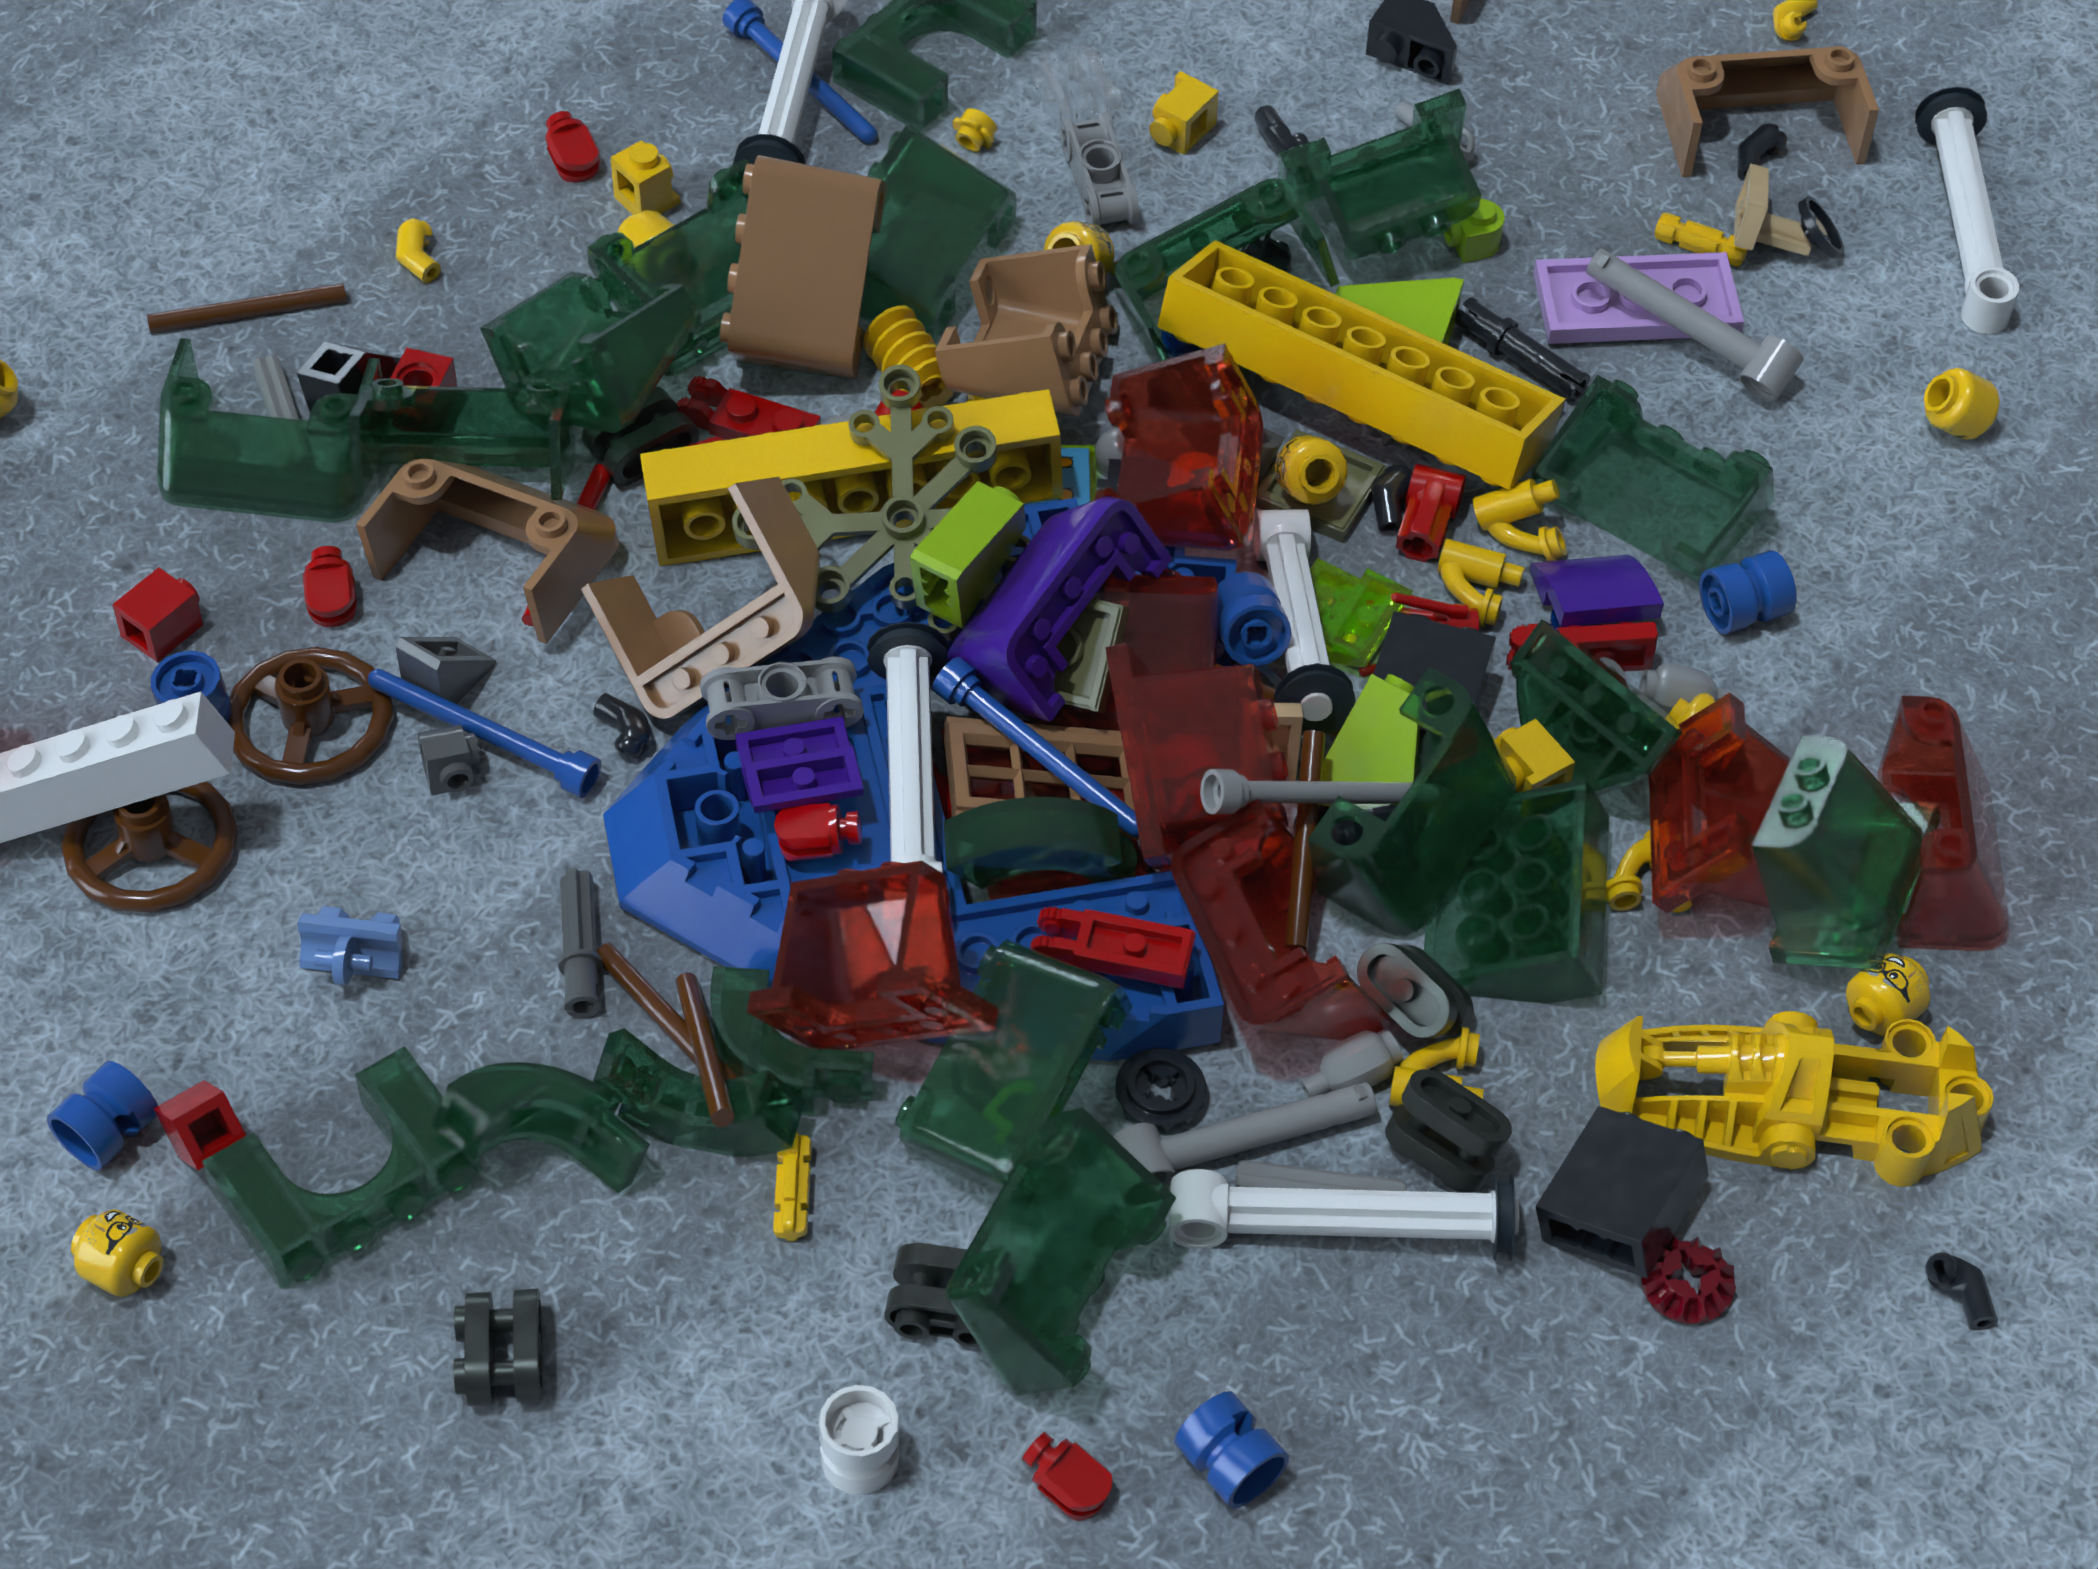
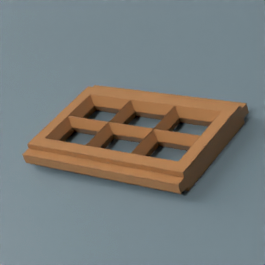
(1070, 741)

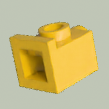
(1184, 113)
(643, 179)
(1535, 757)

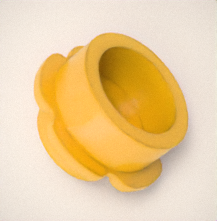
(974, 130)

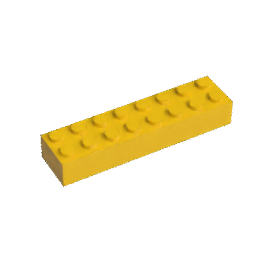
(1362, 364)
(695, 510)

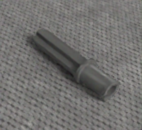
(580, 958)

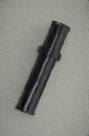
(1506, 338)

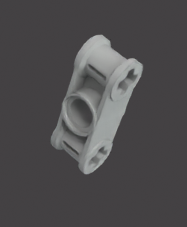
(1099, 170)
(779, 695)

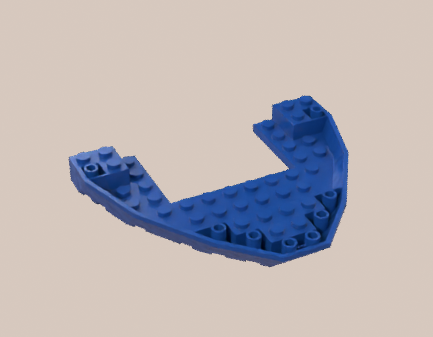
(716, 880)

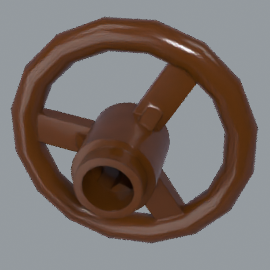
(307, 708)
(149, 835)

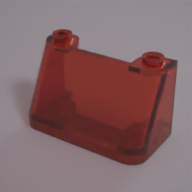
(1189, 448)
(1960, 882)
(1239, 898)

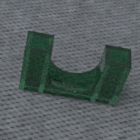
(903, 85)
(303, 1229)

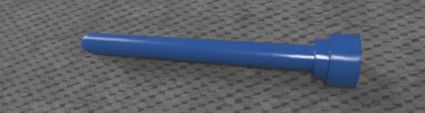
(747, 21)
(960, 685)
(574, 770)

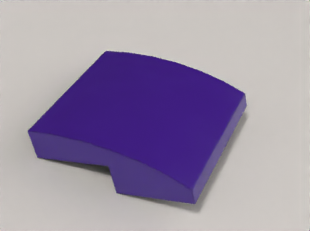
(1597, 590)
(798, 764)

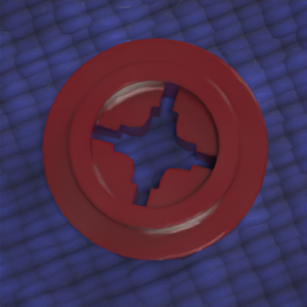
(1676, 1297)

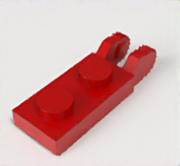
(739, 412)
(1625, 643)
(1117, 945)

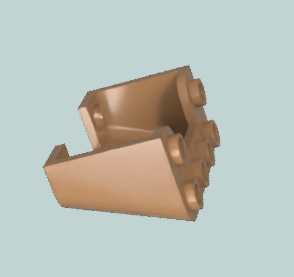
(802, 267)
(1038, 329)

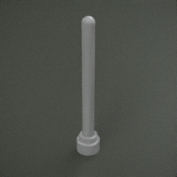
(1227, 791)

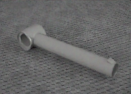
(1765, 365)
(1245, 1132)

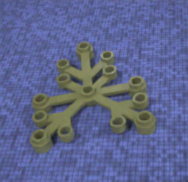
(901, 448)

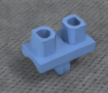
(350, 945)

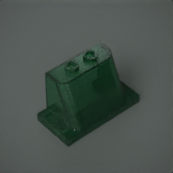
(1391, 185)
(1837, 858)

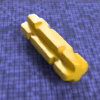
(1698, 238)
(793, 1190)

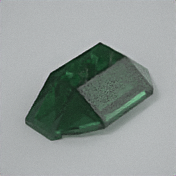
(1590, 711)

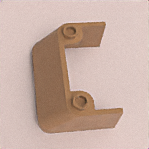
(1766, 80)
(571, 535)
(673, 652)

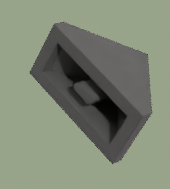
(442, 665)

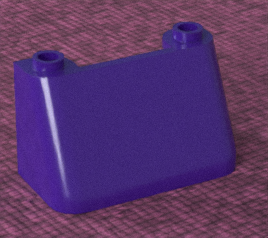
(1043, 594)

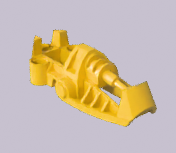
(1799, 1087)

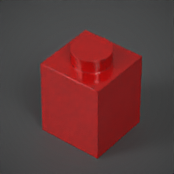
(158, 614)
(199, 1123)

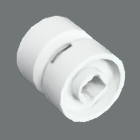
(859, 1439)

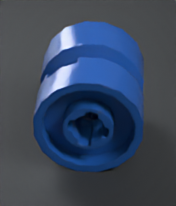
(1746, 592)
(1251, 619)
(188, 674)
(110, 1108)
(1238, 1457)

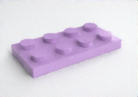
(1586, 310)

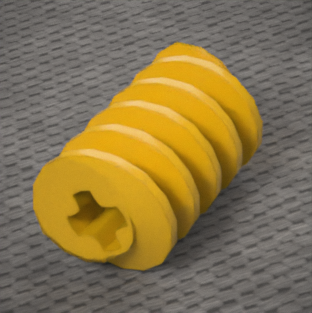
(901, 339)

